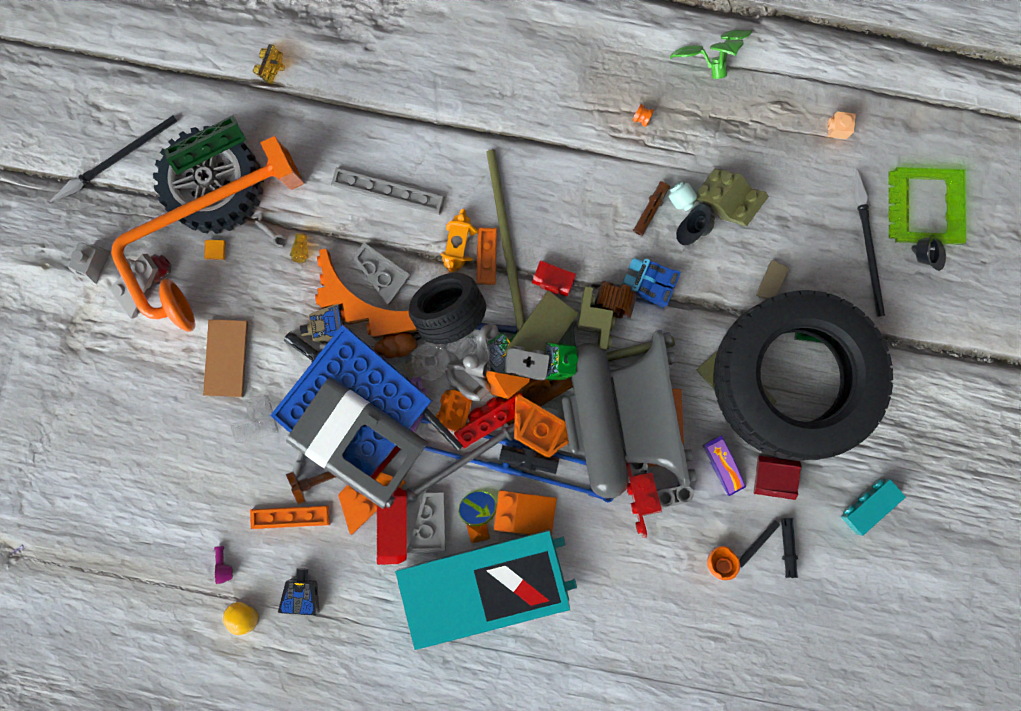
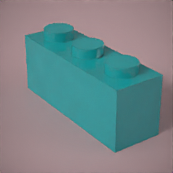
(872, 506)

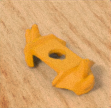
(454, 257)

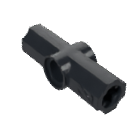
(528, 459)

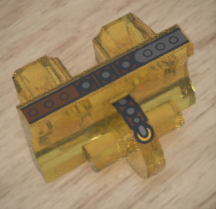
(270, 65)

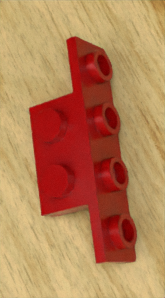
(486, 419)
(644, 498)

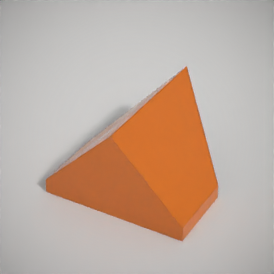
(504, 384)

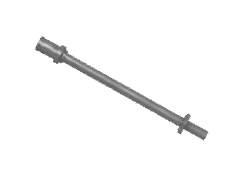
(413, 493)

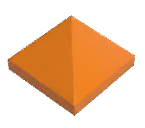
(478, 533)

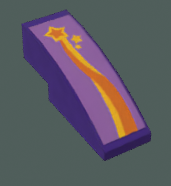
(724, 465)

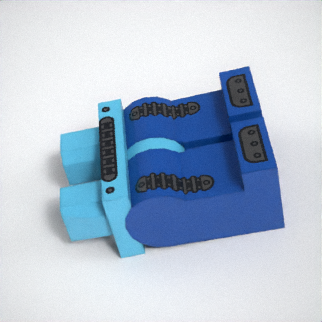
(652, 281)

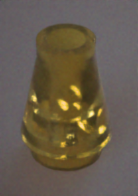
(299, 250)

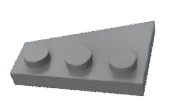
(144, 271)
(381, 272)
(430, 525)

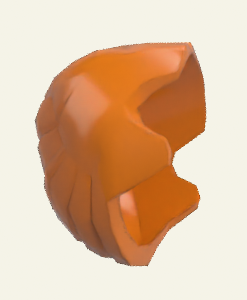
(723, 563)

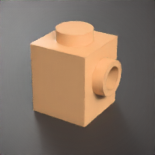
(841, 125)

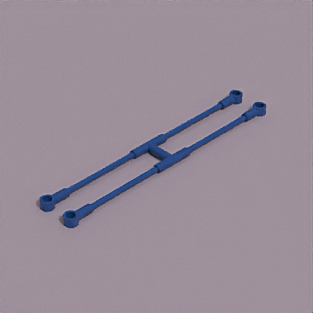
(505, 468)

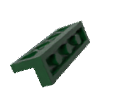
(204, 145)

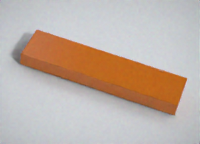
(289, 517)

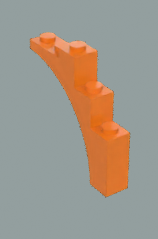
(381, 321)

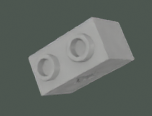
(515, 366)

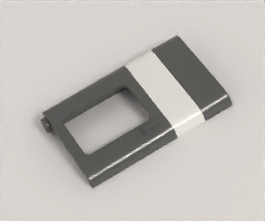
(331, 426)

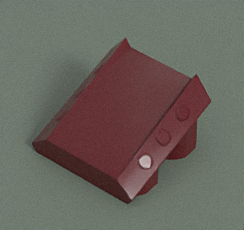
(777, 477)

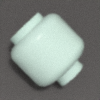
(682, 196)

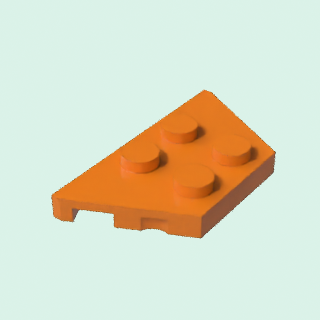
(538, 427)
(357, 507)

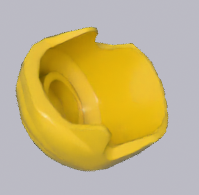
(240, 618)

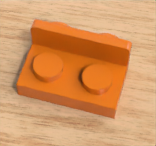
(453, 410)

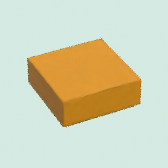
(215, 249)

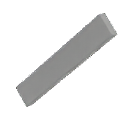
(387, 191)

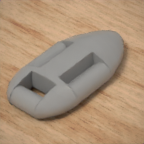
(467, 383)

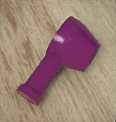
(222, 572)

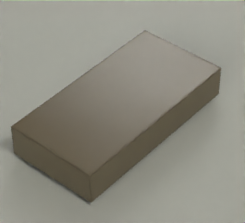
(772, 280)

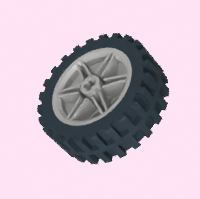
(178, 189)

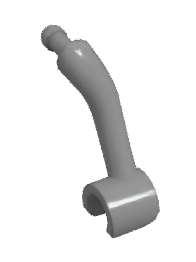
(267, 229)

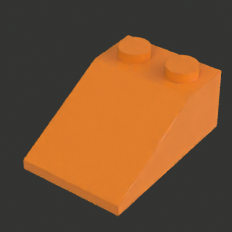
(524, 512)

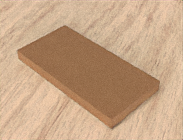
(225, 358)

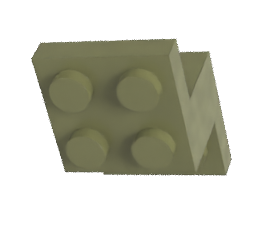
(731, 197)
(595, 319)

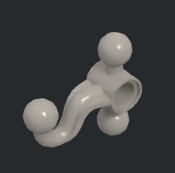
(479, 362)

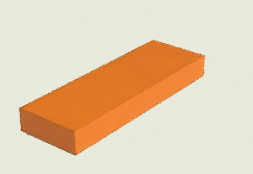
(486, 256)

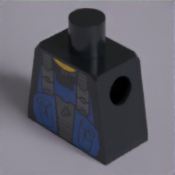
(300, 595)

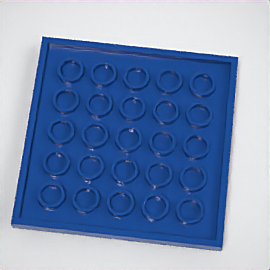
(368, 375)

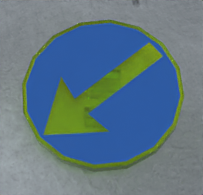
(477, 508)

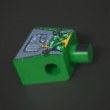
(497, 357)
(561, 360)

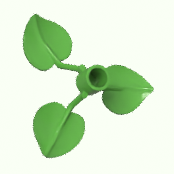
(718, 64)

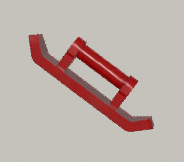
(392, 531)

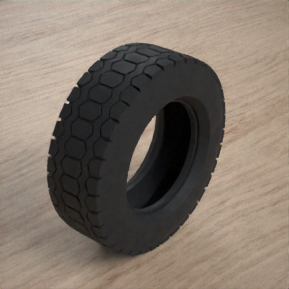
(861, 364)

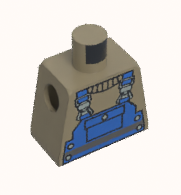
(323, 324)

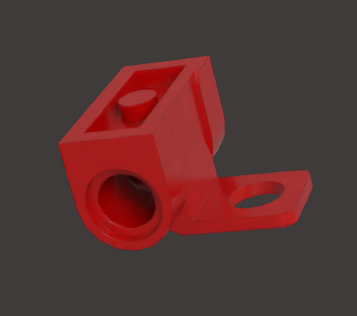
(553, 278)

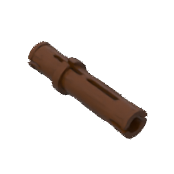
(660, 191)

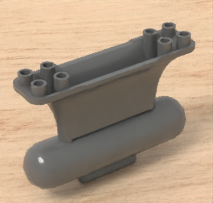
(625, 417)

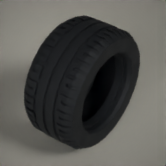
(447, 308)

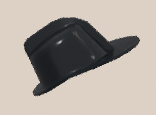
(696, 224)
(930, 252)

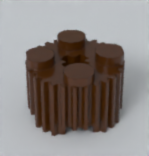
(617, 299)

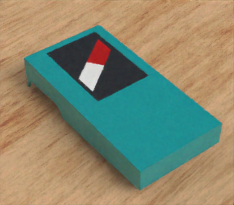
(484, 589)

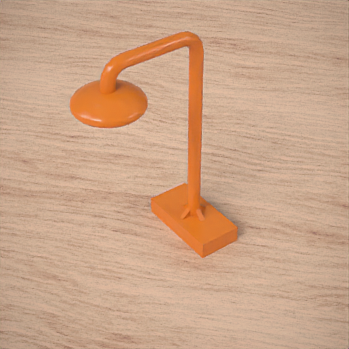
(172, 299)

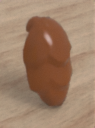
(396, 345)

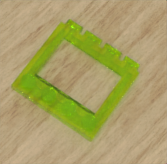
(954, 198)

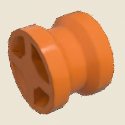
(643, 115)

